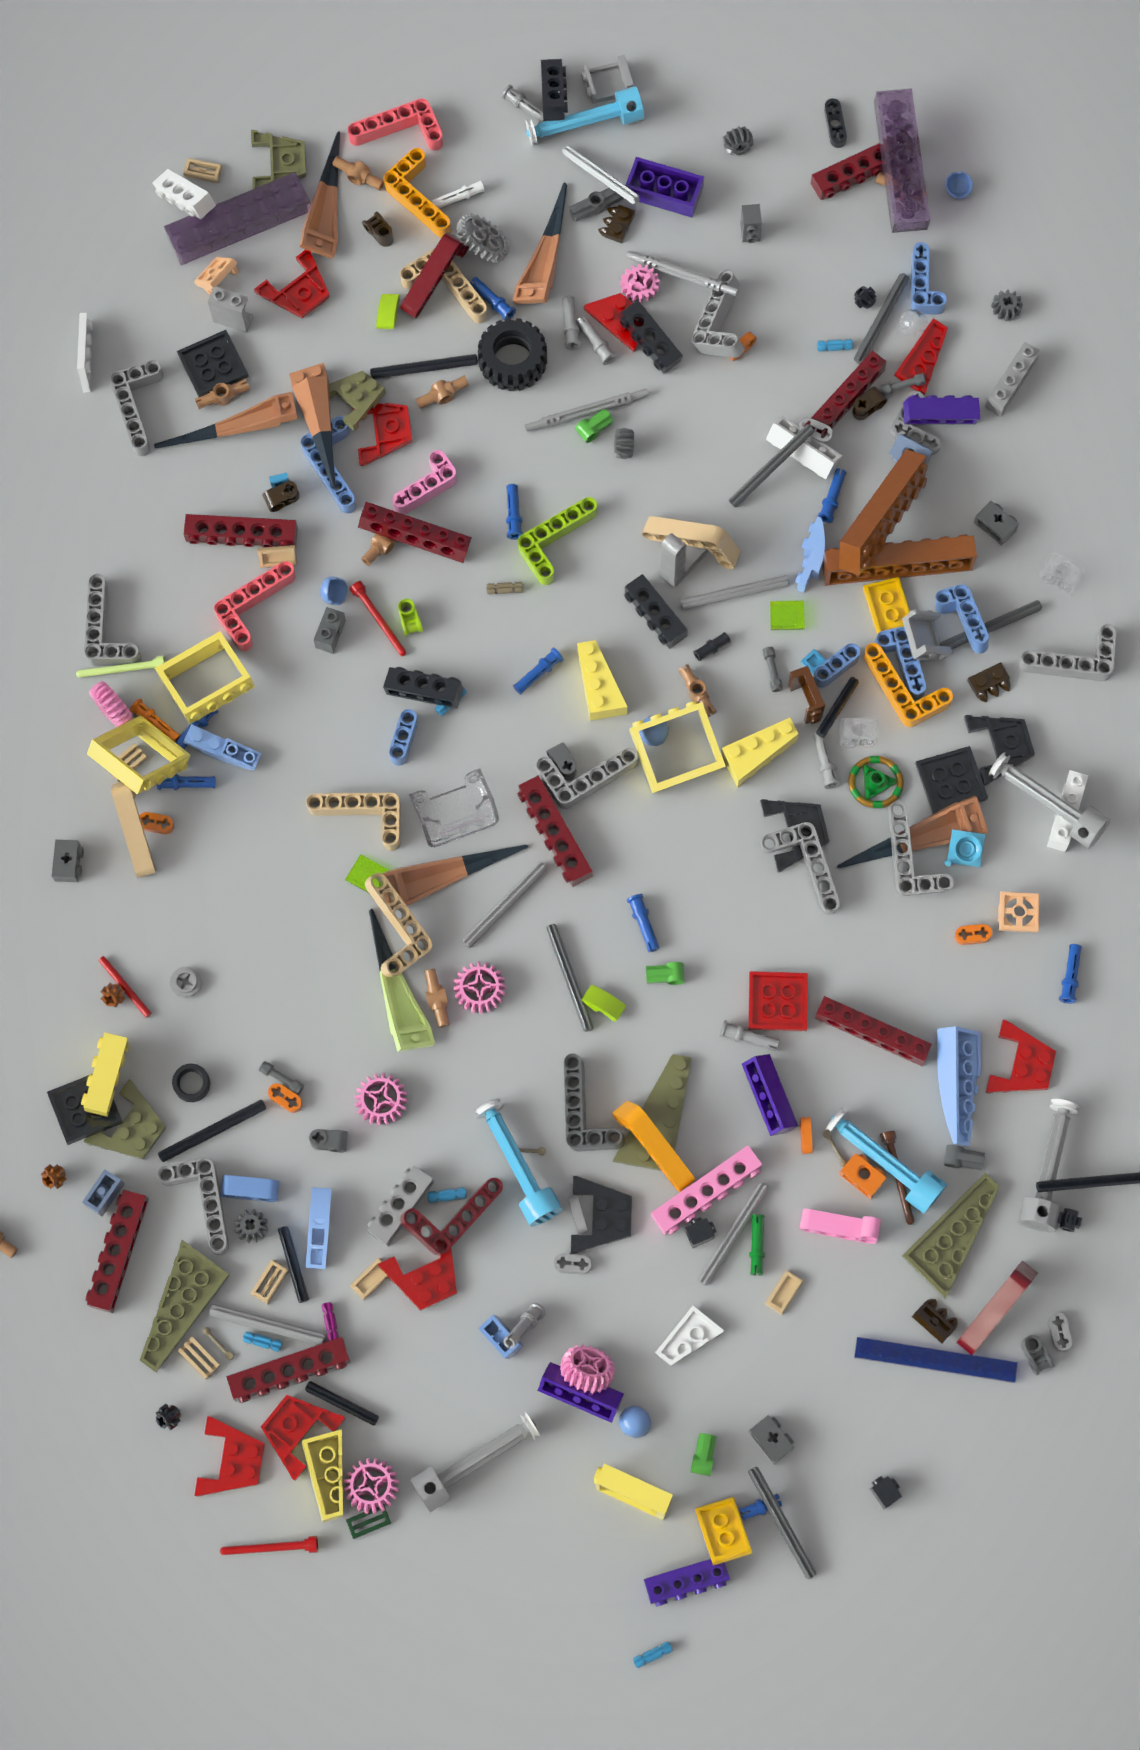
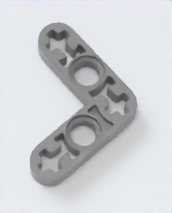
(899, 422)

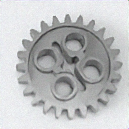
(482, 237)

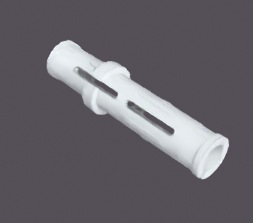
(460, 194)

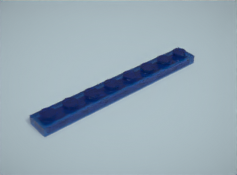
(935, 1360)

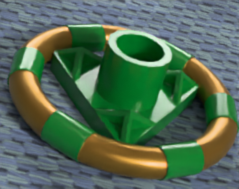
(876, 782)

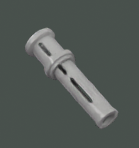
(519, 100)
(571, 329)
(600, 346)
(827, 768)
(739, 1033)
(527, 1321)

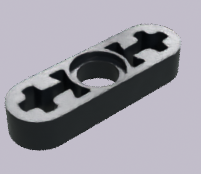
(833, 129)

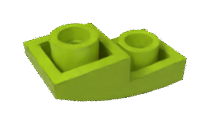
(387, 311)
(603, 1001)

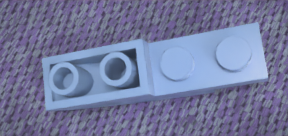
(814, 553)
(222, 749)
(318, 1228)

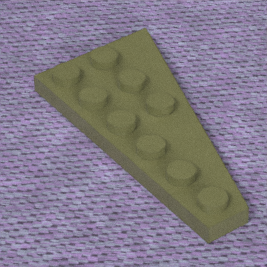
(664, 1110)
(947, 1242)
(185, 1296)

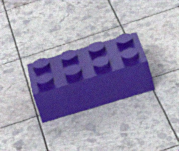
(665, 186)

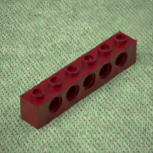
(837, 172)
(853, 387)
(195, 523)
(414, 532)
(536, 788)
(873, 1031)
(107, 1301)
(238, 1380)

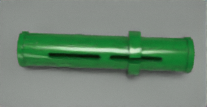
(757, 1245)

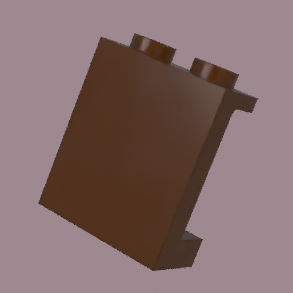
(803, 679)

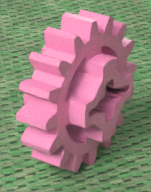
(644, 277)

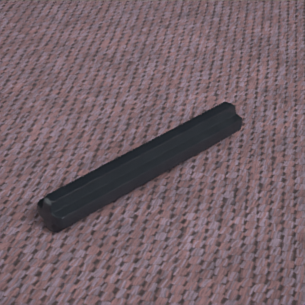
(837, 707)
(293, 1264)
(341, 1403)

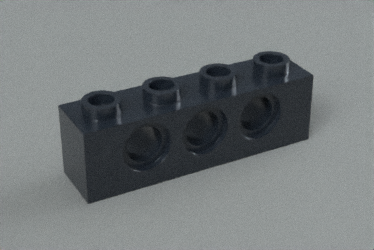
(552, 90)
(661, 341)
(642, 587)
(449, 697)

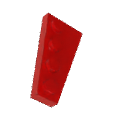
(923, 355)

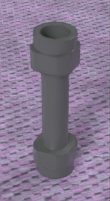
(918, 380)
(775, 683)
(268, 1069)

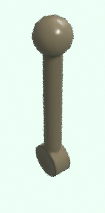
(826, 1134)
(541, 1151)
(229, 1355)

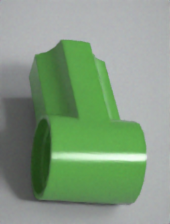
(590, 428)
(671, 973)
(703, 1460)

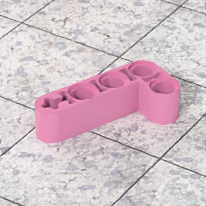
(404, 504)
(841, 1226)

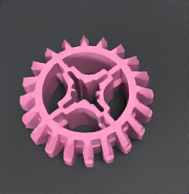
(110, 704)
(461, 988)
(373, 1095)
(587, 1368)
(364, 1489)

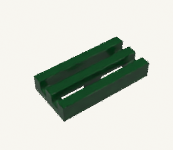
(355, 1535)

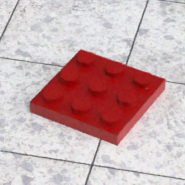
(778, 1001)

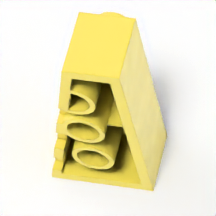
(600, 688)
(757, 750)
(105, 1074)
(324, 1464)

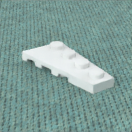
(84, 351)

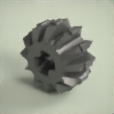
(738, 140)
(1007, 305)
(624, 443)
(258, 1223)

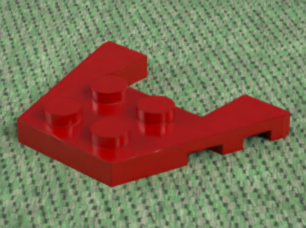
(303, 293)
(391, 431)
(1031, 1064)
(426, 1284)
(290, 1424)
(239, 1463)

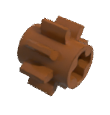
(112, 995)
(53, 1176)

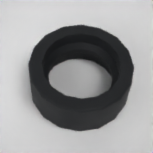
(182, 1071)

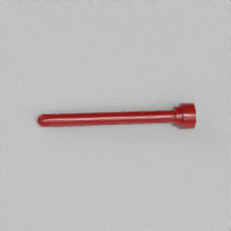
(359, 591)
(309, 1544)

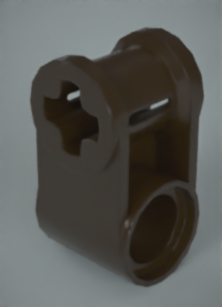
(377, 227)
(868, 403)
(279, 496)

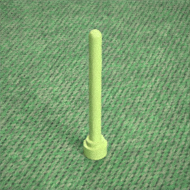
(122, 668)

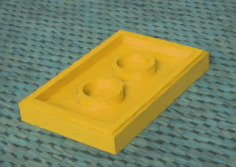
(886, 603)
(723, 1531)

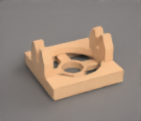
(214, 270)
(1005, 925)

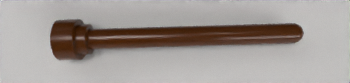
(889, 1141)

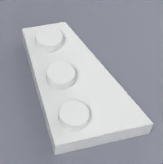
(689, 1335)

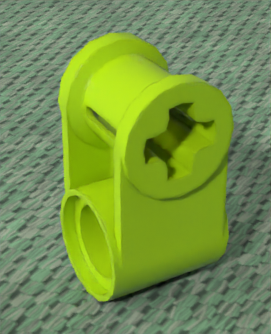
(409, 620)

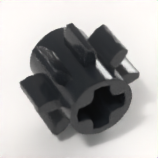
(865, 297)
(1069, 1220)
(168, 1416)

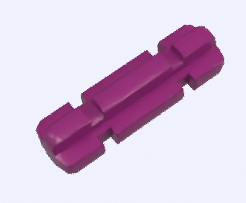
(330, 1321)

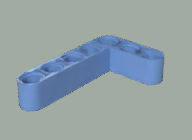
(312, 454)

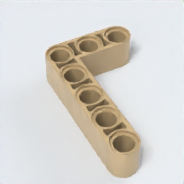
(450, 280)
(695, 535)
(362, 808)
(133, 829)
(399, 924)

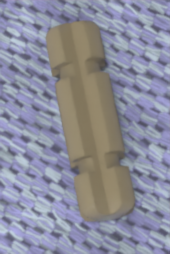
(504, 588)

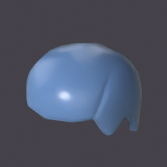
(959, 185)
(333, 590)
(654, 735)
(635, 1422)

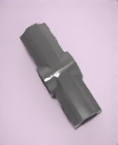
(587, 207)

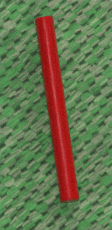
(128, 991)

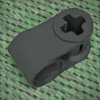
(562, 759)
(331, 1140)
(1038, 1355)

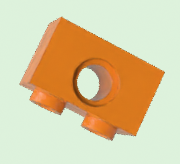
(867, 1186)

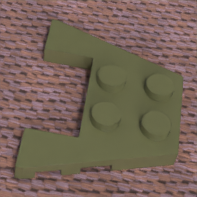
(285, 153)
(360, 393)
(137, 1132)

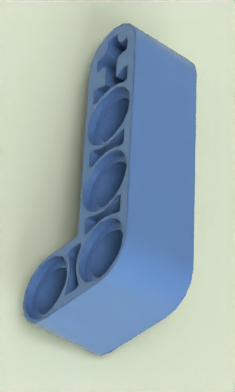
(922, 278)
(968, 619)
(905, 663)

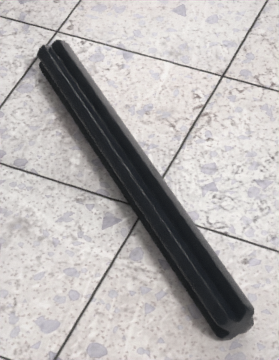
(424, 366)
(211, 1130)
(1088, 1182)

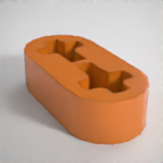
(747, 341)
(155, 827)
(973, 939)
(282, 1101)
(806, 1135)

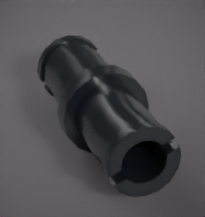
(711, 646)

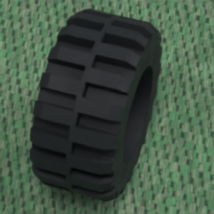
(510, 333)

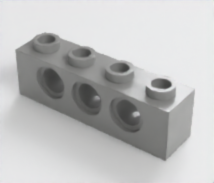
(1012, 379)
(411, 1176)

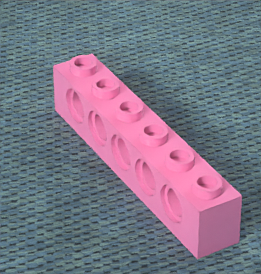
(662, 1214)

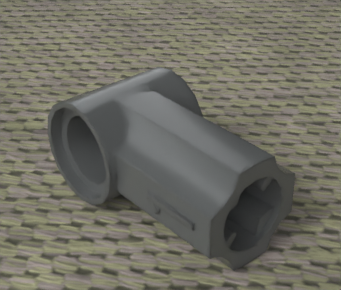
(959, 1157)

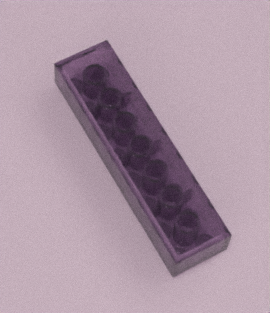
(901, 160)
(238, 218)

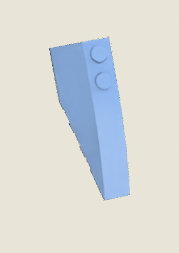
(957, 1073)

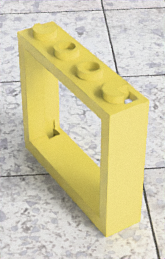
(191, 658)
(657, 719)
(139, 726)
(632, 1491)

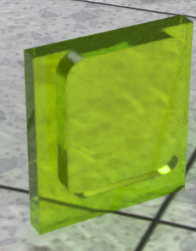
(787, 615)
(362, 870)

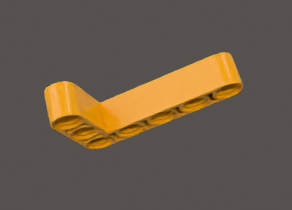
(413, 195)
(901, 691)
(635, 1119)

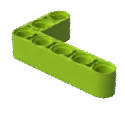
(553, 534)

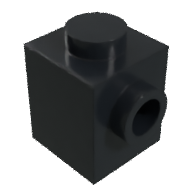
(700, 1232)
(885, 1491)

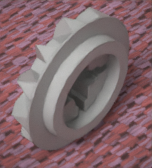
(184, 973)

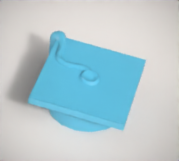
(965, 848)

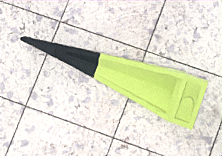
(404, 1015)

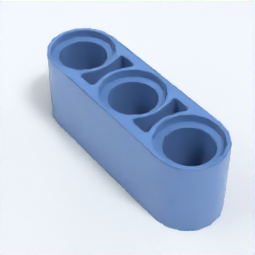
(839, 657)
(399, 745)
(249, 1188)

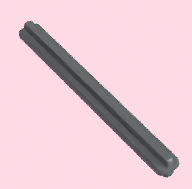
(881, 318)
(771, 465)
(996, 623)
(569, 977)
(782, 1522)

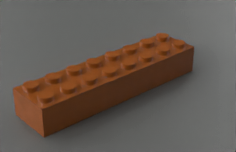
(882, 512)
(907, 560)

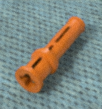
(140, 708)

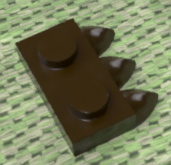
(618, 224)
(988, 681)
(935, 1321)

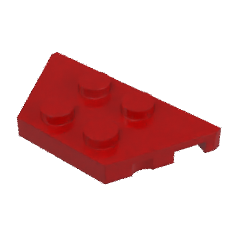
(607, 313)

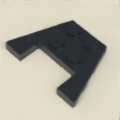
(1007, 736)
(796, 814)
(610, 1215)

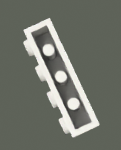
(811, 453)

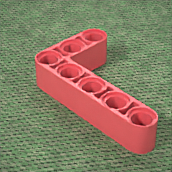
(398, 123)
(251, 600)

